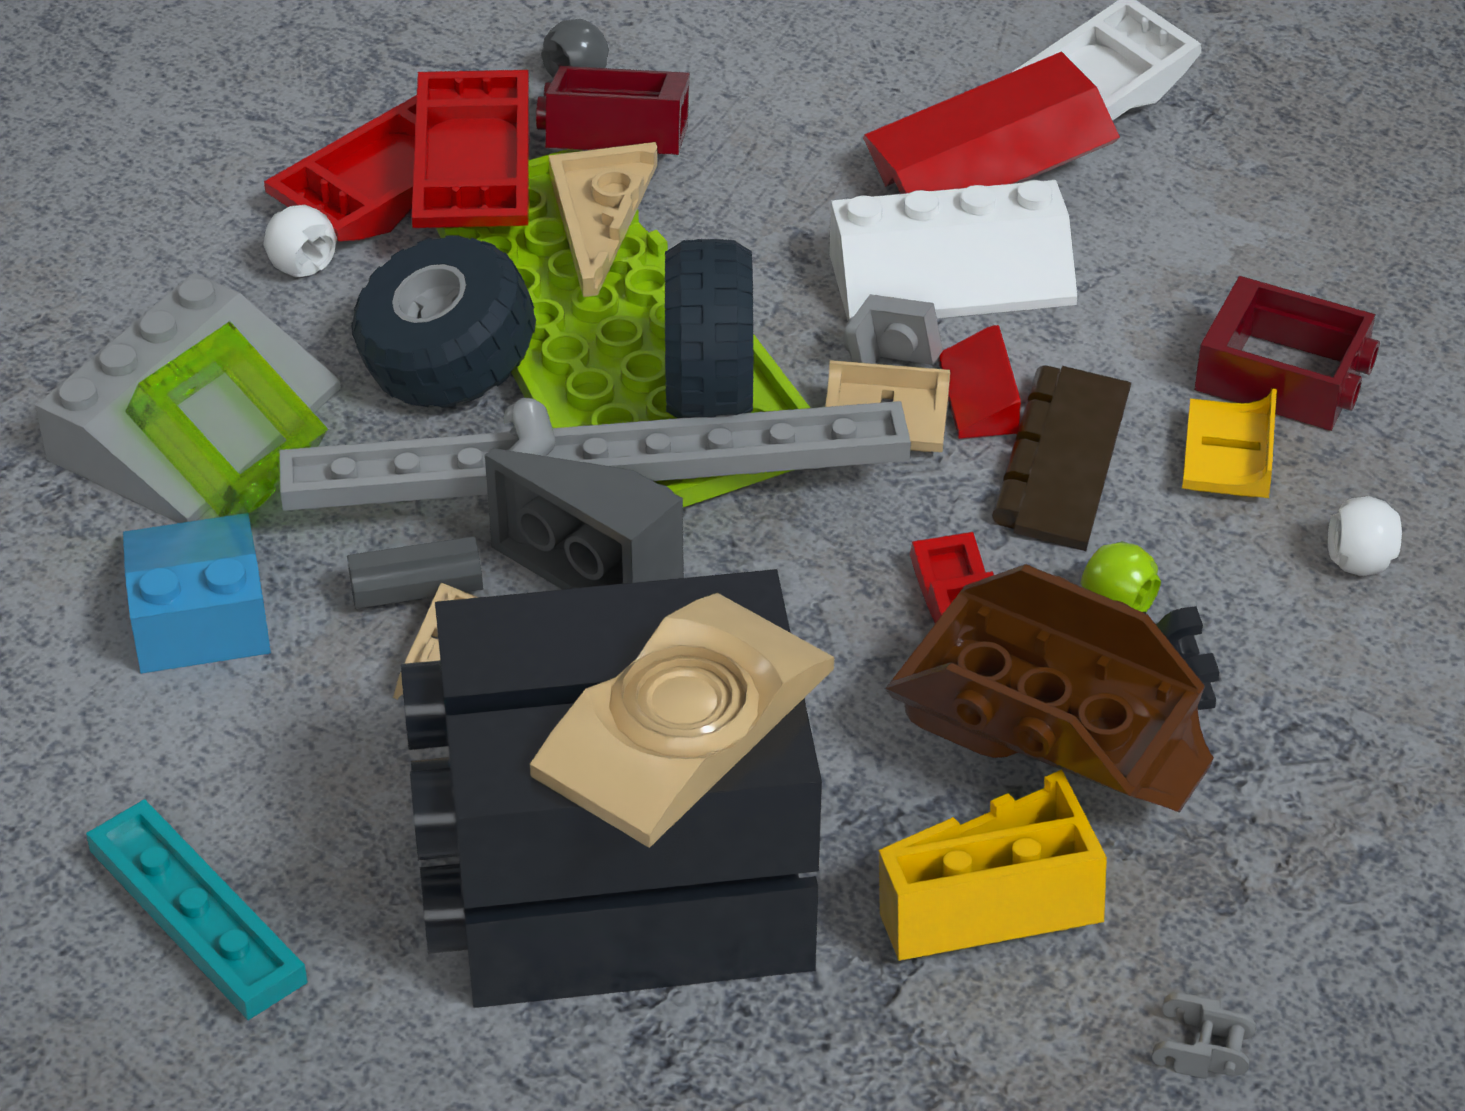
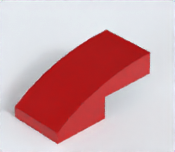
(945, 567)

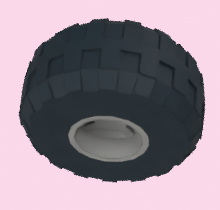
(443, 321)
(708, 328)

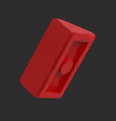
(982, 385)

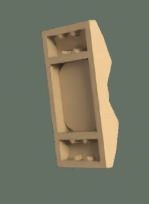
(678, 716)

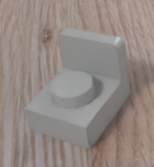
(893, 330)

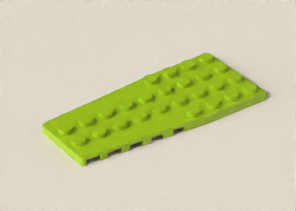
(606, 352)

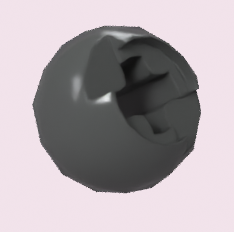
(575, 45)

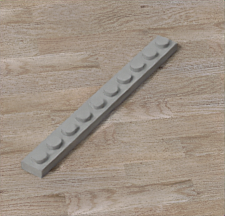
(652, 448)

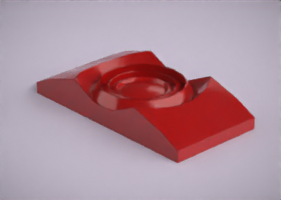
(471, 149)
(359, 179)

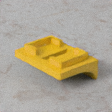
(1230, 447)

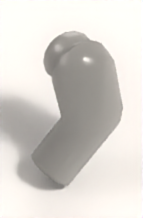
(530, 426)

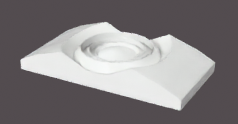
(1127, 54)

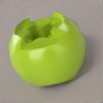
(1123, 574)

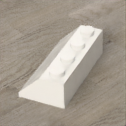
(956, 248)

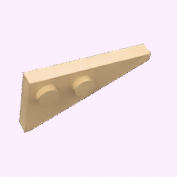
(597, 203)

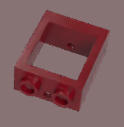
(614, 108)
(1295, 322)

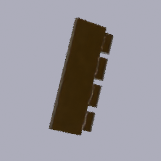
(1061, 455)

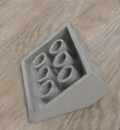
(94, 437)

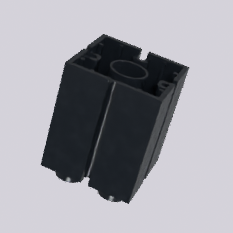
(550, 890)

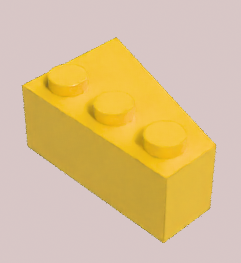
(995, 878)

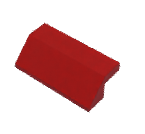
(996, 131)

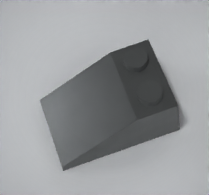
(583, 520)

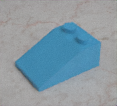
(194, 593)

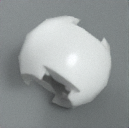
(300, 241)
(1364, 536)

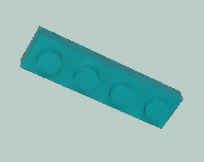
(197, 909)

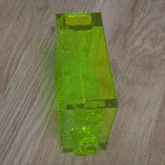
(186, 447)

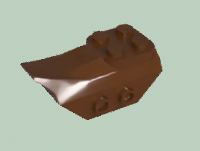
(1062, 680)

